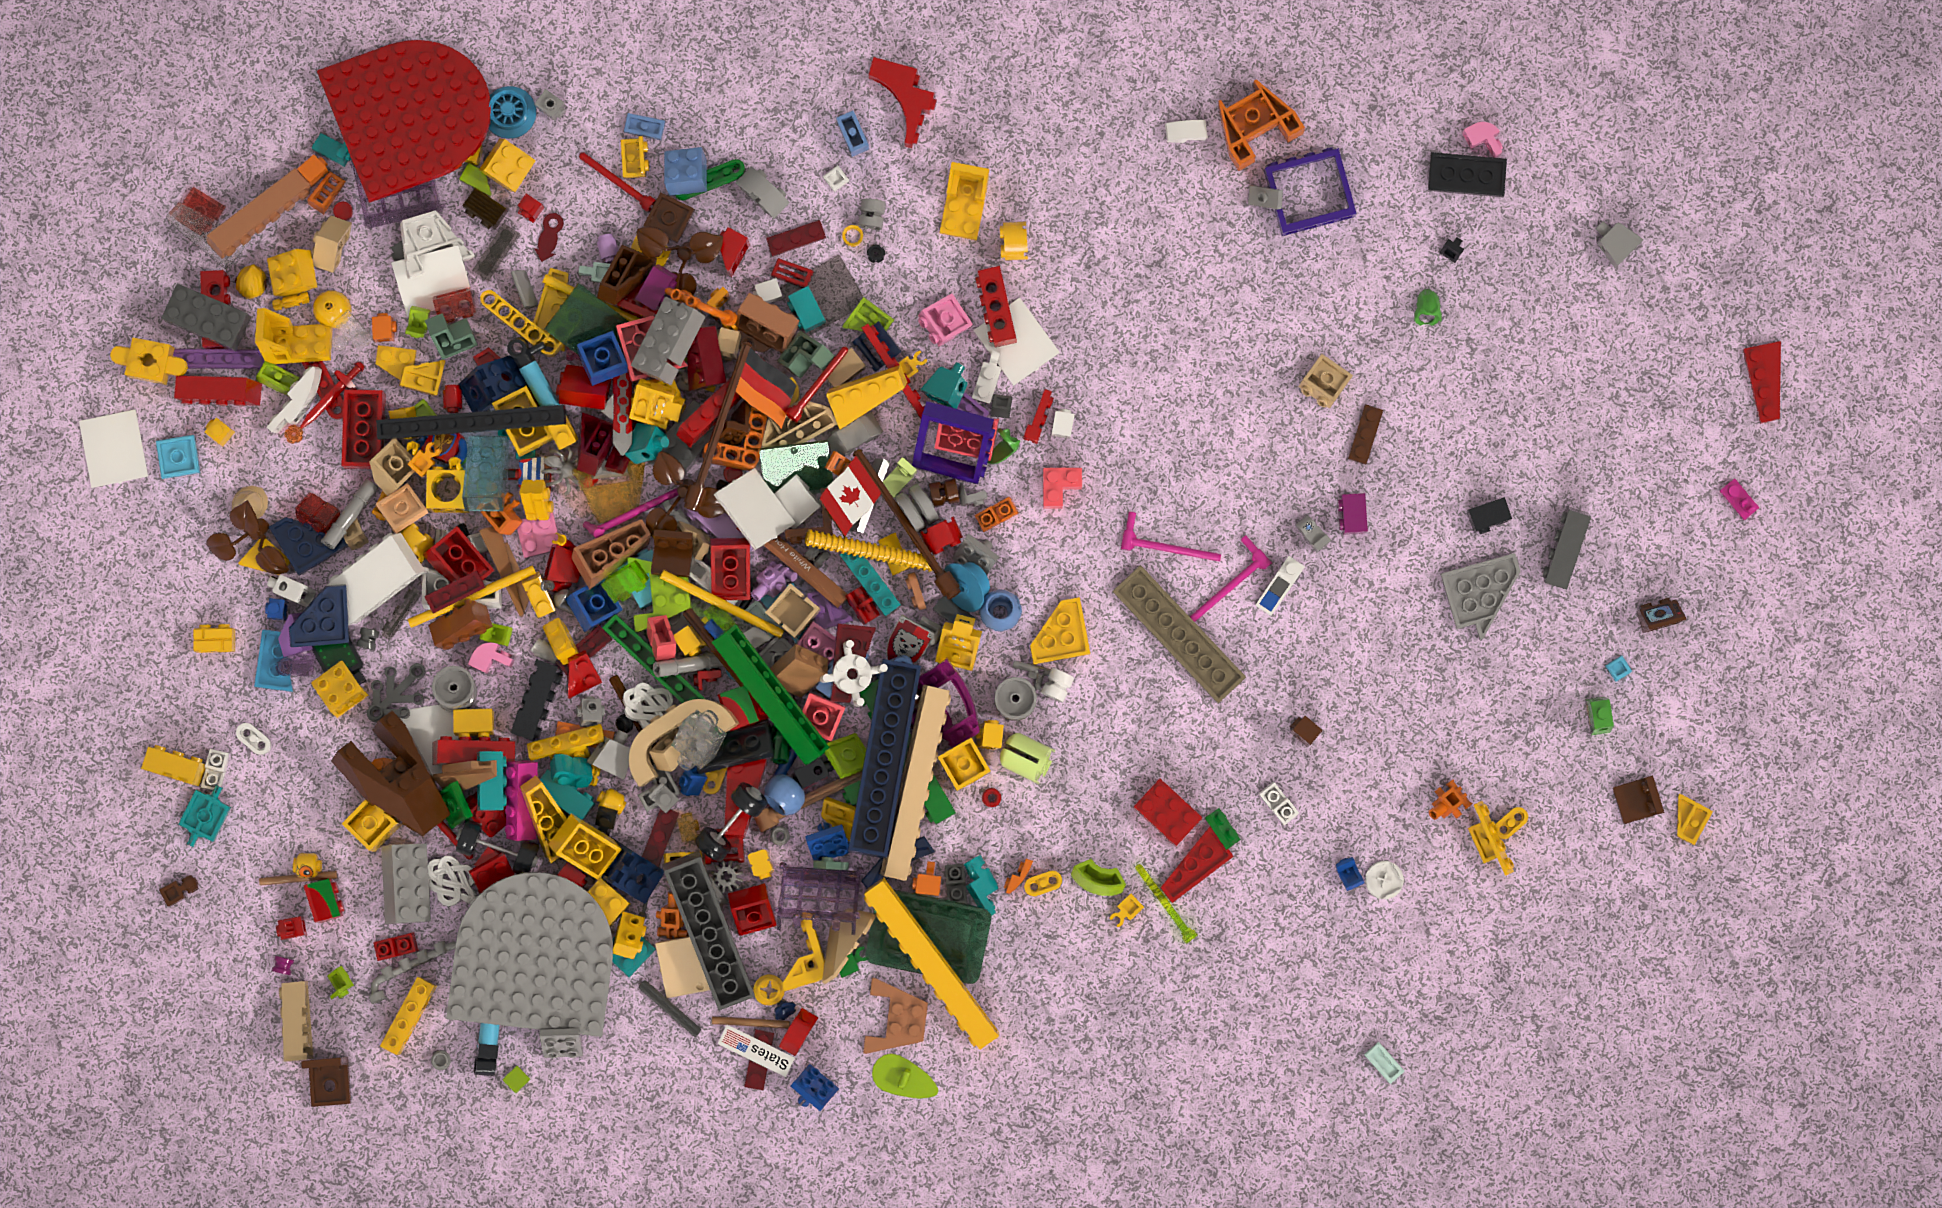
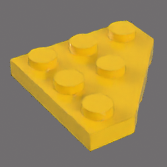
(1062, 634)

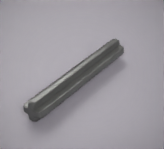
(670, 1008)

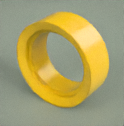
(849, 228)

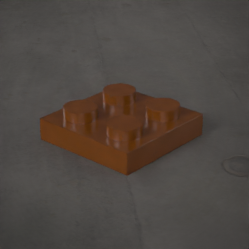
(669, 216)

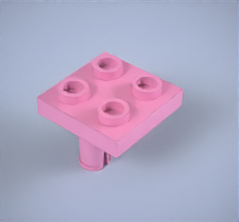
(818, 641)

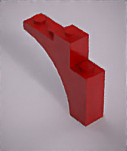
(914, 101)

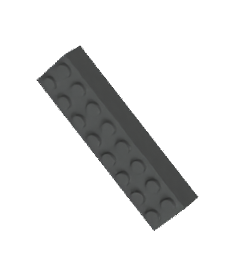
(708, 930)

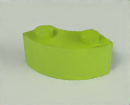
(1098, 879)

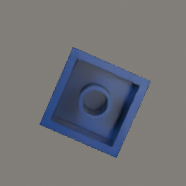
(602, 358)
(592, 606)

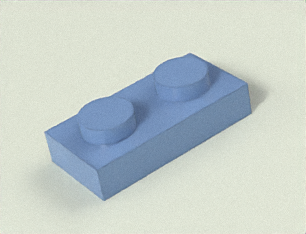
(644, 126)

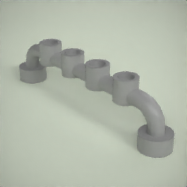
(406, 965)

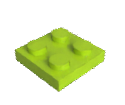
(846, 755)

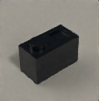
(1489, 515)

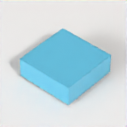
(1618, 668)

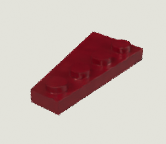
(862, 639)

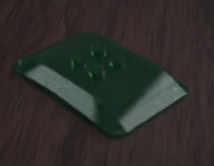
(953, 927)

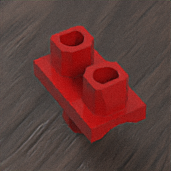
(862, 605)

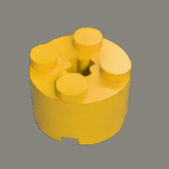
(1014, 241)
(418, 542)

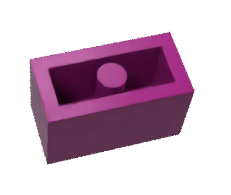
(653, 289)
(1353, 514)

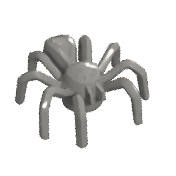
(564, 468)

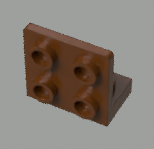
(738, 427)
(672, 552)
(1638, 800)

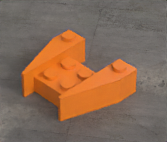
(1254, 117)

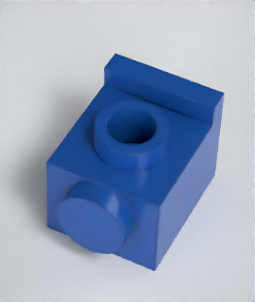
(276, 609)
(692, 782)

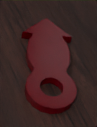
(548, 238)

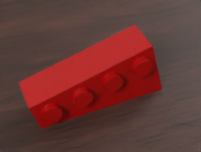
(217, 390)
(466, 750)
(749, 773)

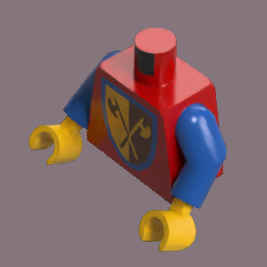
(452, 445)

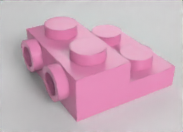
(944, 320)

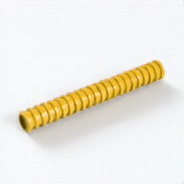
(867, 550)

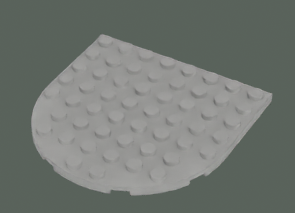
(533, 957)

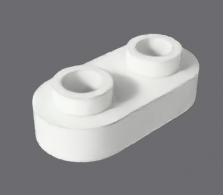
(253, 739)

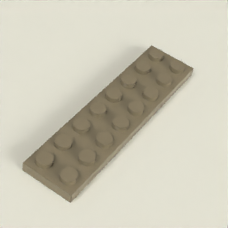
(1179, 634)

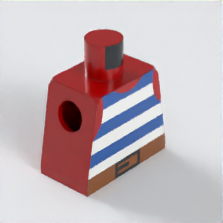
(530, 470)

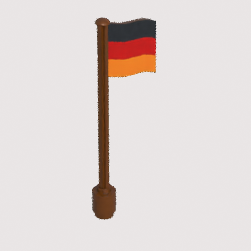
(762, 389)

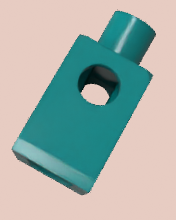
(946, 386)
(646, 443)

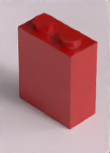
(578, 391)

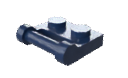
(884, 336)

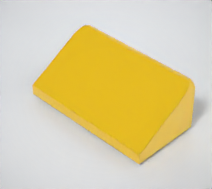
(892, 540)

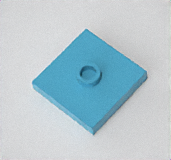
(178, 456)

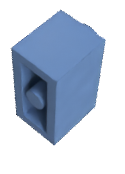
(852, 133)

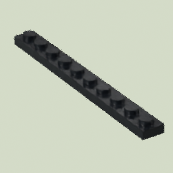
(471, 422)

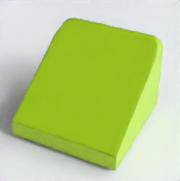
(516, 1079)

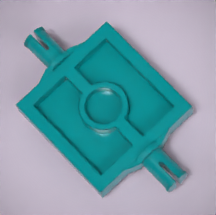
(204, 815)

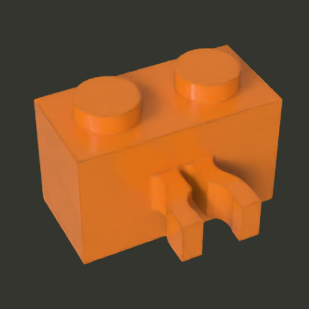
(507, 520)
(928, 883)

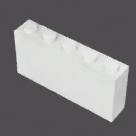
(378, 576)

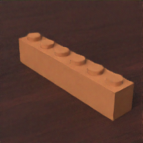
(258, 214)

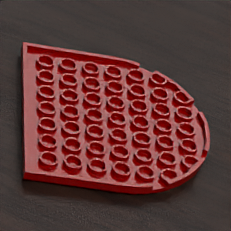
(407, 113)

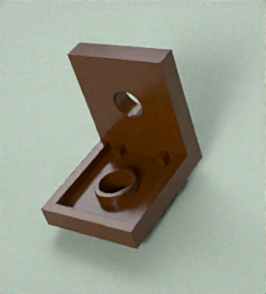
(796, 536)
(328, 1069)

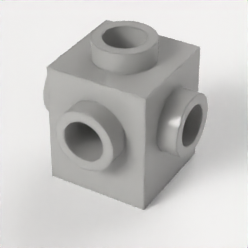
(590, 711)

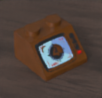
(1660, 615)

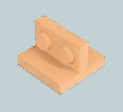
(401, 508)

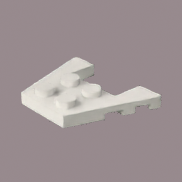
(424, 235)

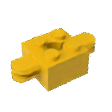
(149, 361)

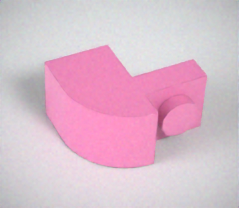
(1483, 133)
(485, 655)

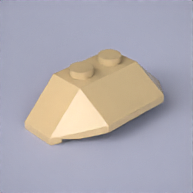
(814, 421)

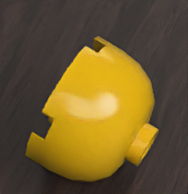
(323, 302)

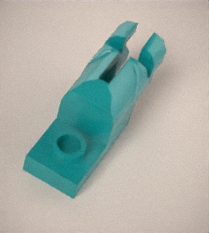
(982, 884)

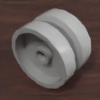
(917, 507)
(449, 679)
(1015, 710)

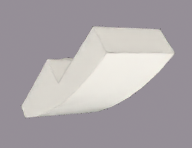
(1186, 130)
(215, 769)
(1278, 803)

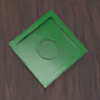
(456, 804)

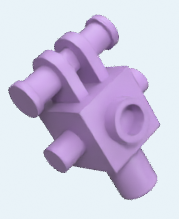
(772, 580)

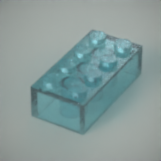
(486, 473)

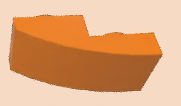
(996, 514)
(1013, 882)

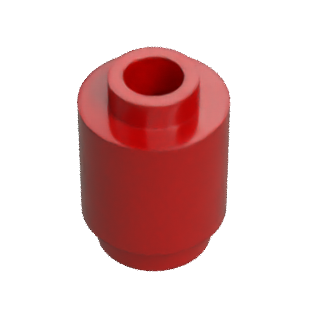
(452, 398)

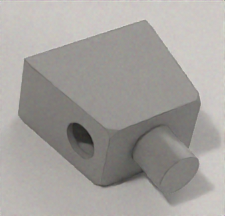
(1617, 242)
(612, 755)

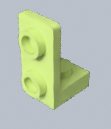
(899, 477)

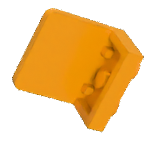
(718, 298)

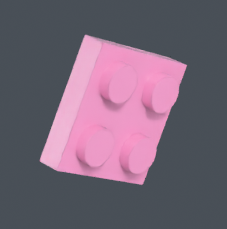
(537, 536)

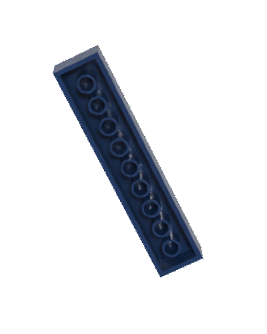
(884, 759)

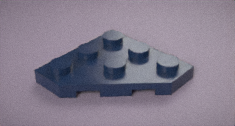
(303, 544)
(322, 620)

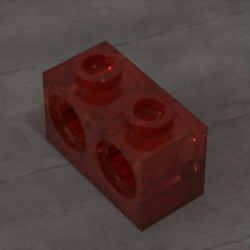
(453, 299)

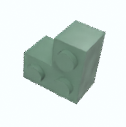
(450, 338)
(803, 353)

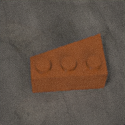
(460, 625)

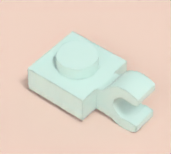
(597, 271)

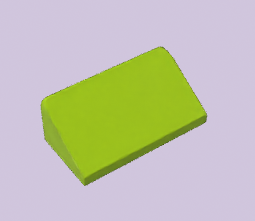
(276, 377)

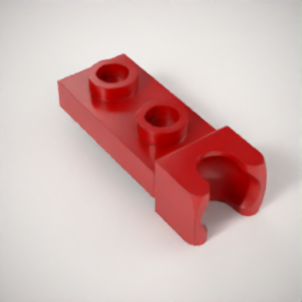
(1034, 431)

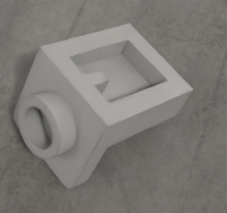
(663, 797)

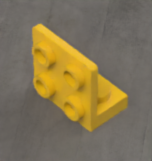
(339, 689)

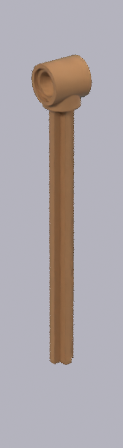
(770, 818)

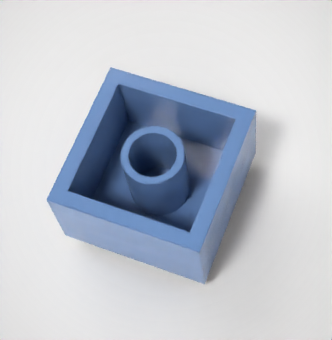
(685, 171)

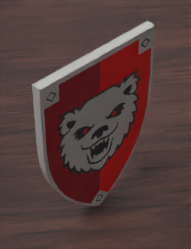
(908, 639)

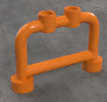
(682, 296)

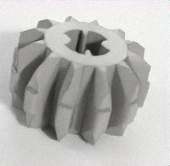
(724, 883)

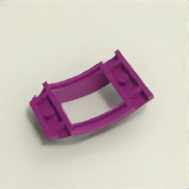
(969, 725)

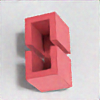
(661, 638)

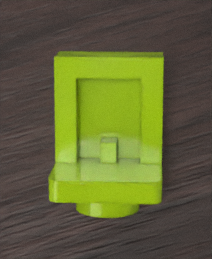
(416, 324)
(497, 634)
(341, 982)

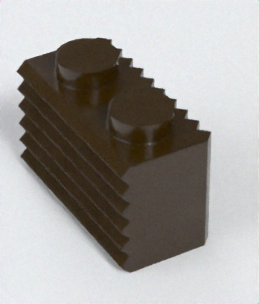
(485, 209)

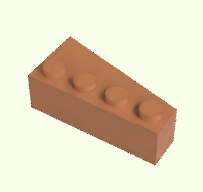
(607, 553)

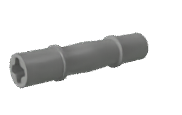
(349, 514)
(687, 664)

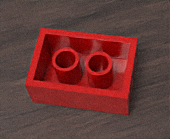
(1167, 812)

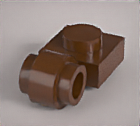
(174, 891)

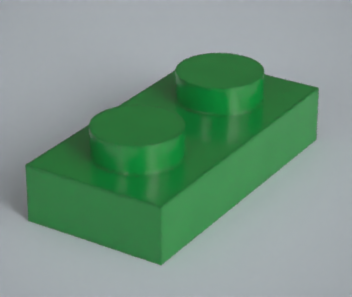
(1222, 828)

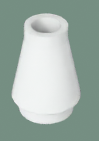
(543, 650)

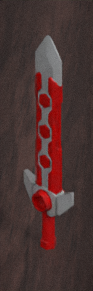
(621, 411)

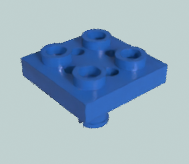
(827, 842)
(814, 1088)

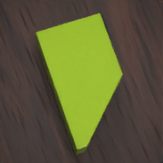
(475, 178)

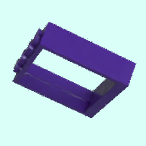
(1321, 220)
(961, 420)

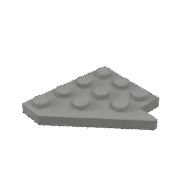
(1479, 591)

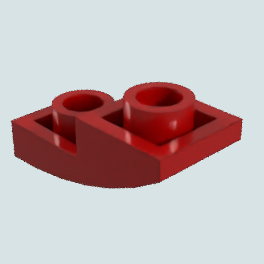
(395, 946)

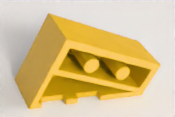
(174, 765)

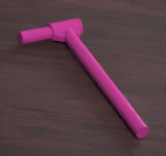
(598, 531)
(1129, 541)
(1259, 560)

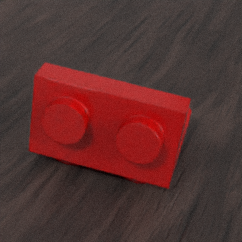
(492, 820)

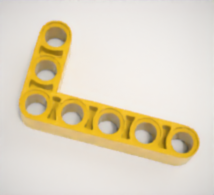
(514, 315)

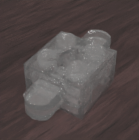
(698, 739)

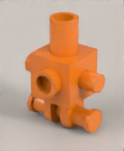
(1449, 802)
(671, 920)

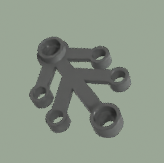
(393, 694)

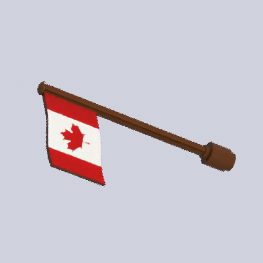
(853, 496)

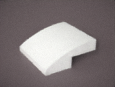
(797, 500)

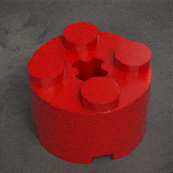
(942, 535)

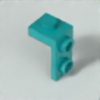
(331, 149)

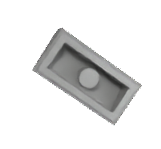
(524, 289)

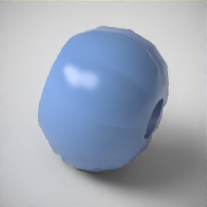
(1006, 600)
(784, 793)

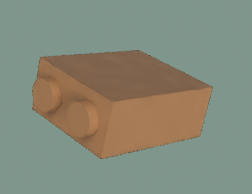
(800, 670)

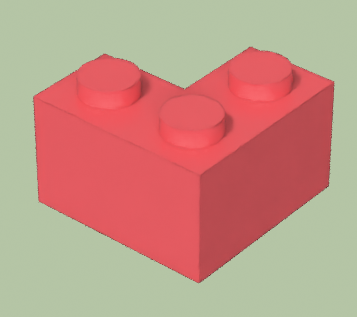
(1057, 480)

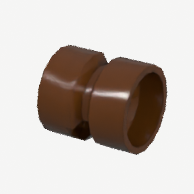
(950, 491)

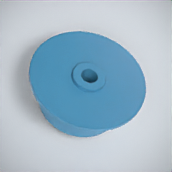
(511, 112)
(973, 585)

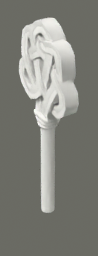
(646, 693)
(438, 877)

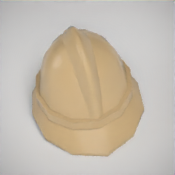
(255, 496)

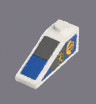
(1280, 585)

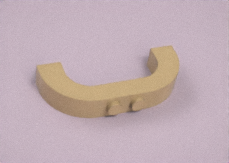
(639, 754)

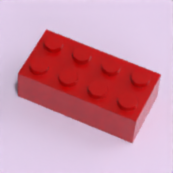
(360, 428)

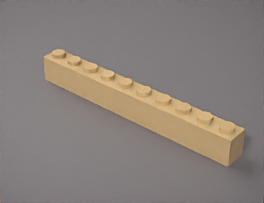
(915, 781)

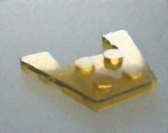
(612, 499)

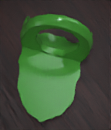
(1428, 304)
(1005, 447)

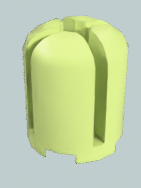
(1022, 765)

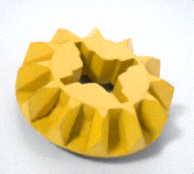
(762, 996)

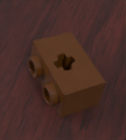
(1305, 730)

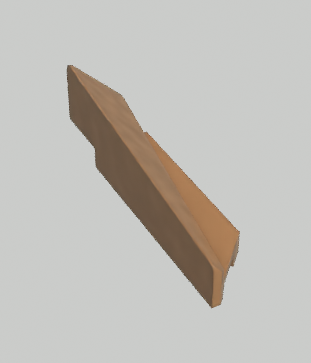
(506, 565)
(466, 773)

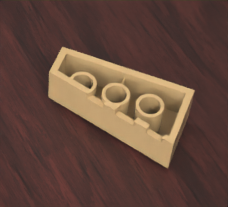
(296, 1021)

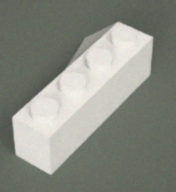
(433, 580)

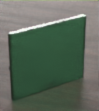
(583, 318)
(804, 459)

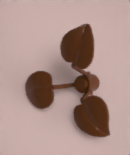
(702, 244)
(669, 470)
(245, 519)

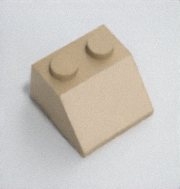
(391, 467)

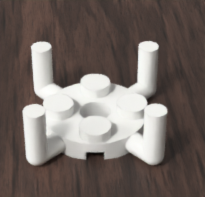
(863, 670)

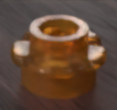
(293, 429)

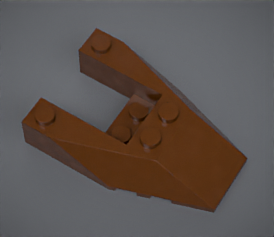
(403, 786)

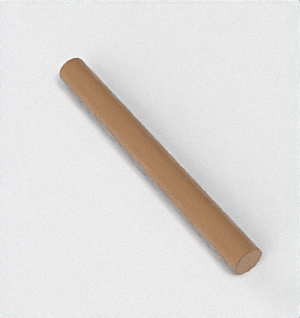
(294, 878)
(750, 1022)

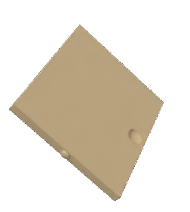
(680, 967)

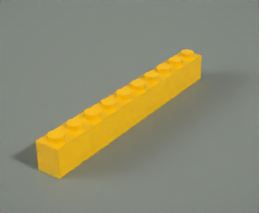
(931, 963)

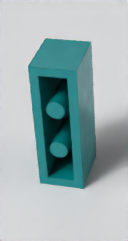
(490, 792)
(568, 797)

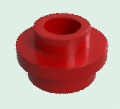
(996, 802)

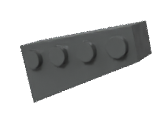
(1567, 547)

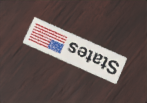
(756, 1050)

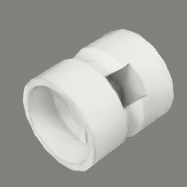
(1057, 685)

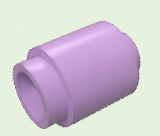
(607, 247)

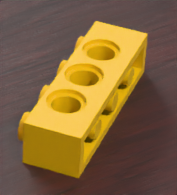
(408, 1016)

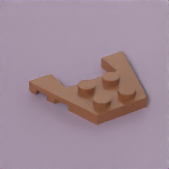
(905, 1019)

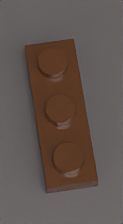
(1365, 434)

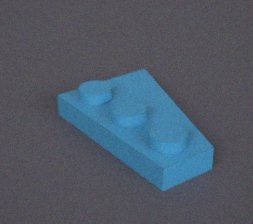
(269, 655)

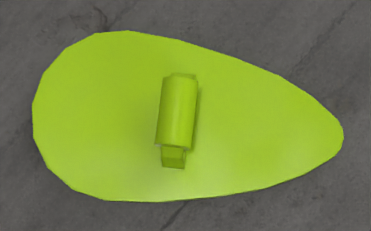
(902, 1078)

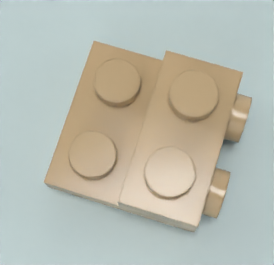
(1325, 381)

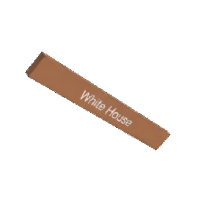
(806, 570)

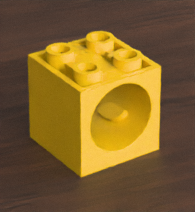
(433, 501)
(964, 764)
(371, 825)

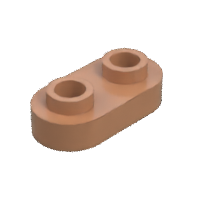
(917, 599)

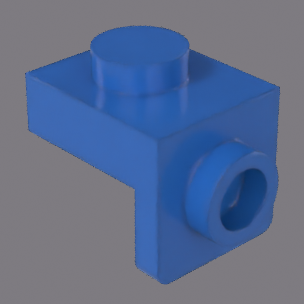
(1349, 873)

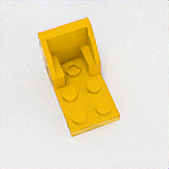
(964, 201)
(285, 343)
(801, 973)

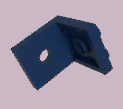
(486, 385)
(626, 869)

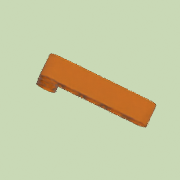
(747, 450)

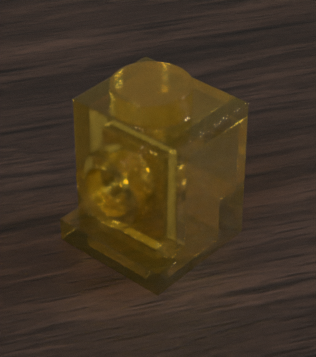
(688, 827)

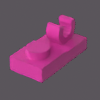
(1739, 499)

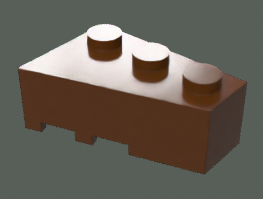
(624, 274)

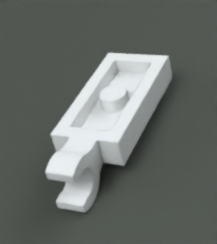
(987, 379)

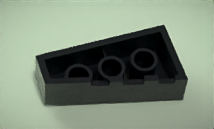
(537, 700)

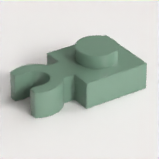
(827, 863)

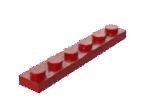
(882, 349)

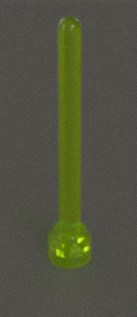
(1187, 933)

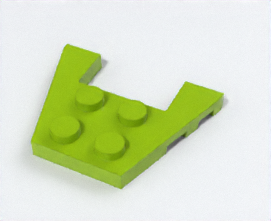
(665, 597)

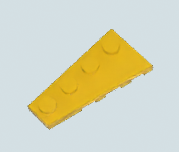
(549, 304)

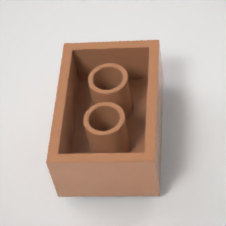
(766, 323)

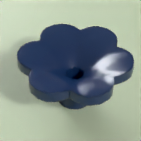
(784, 1010)

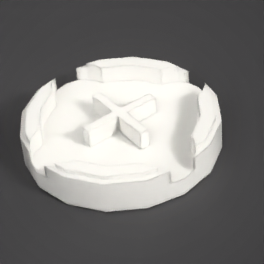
(1384, 880)

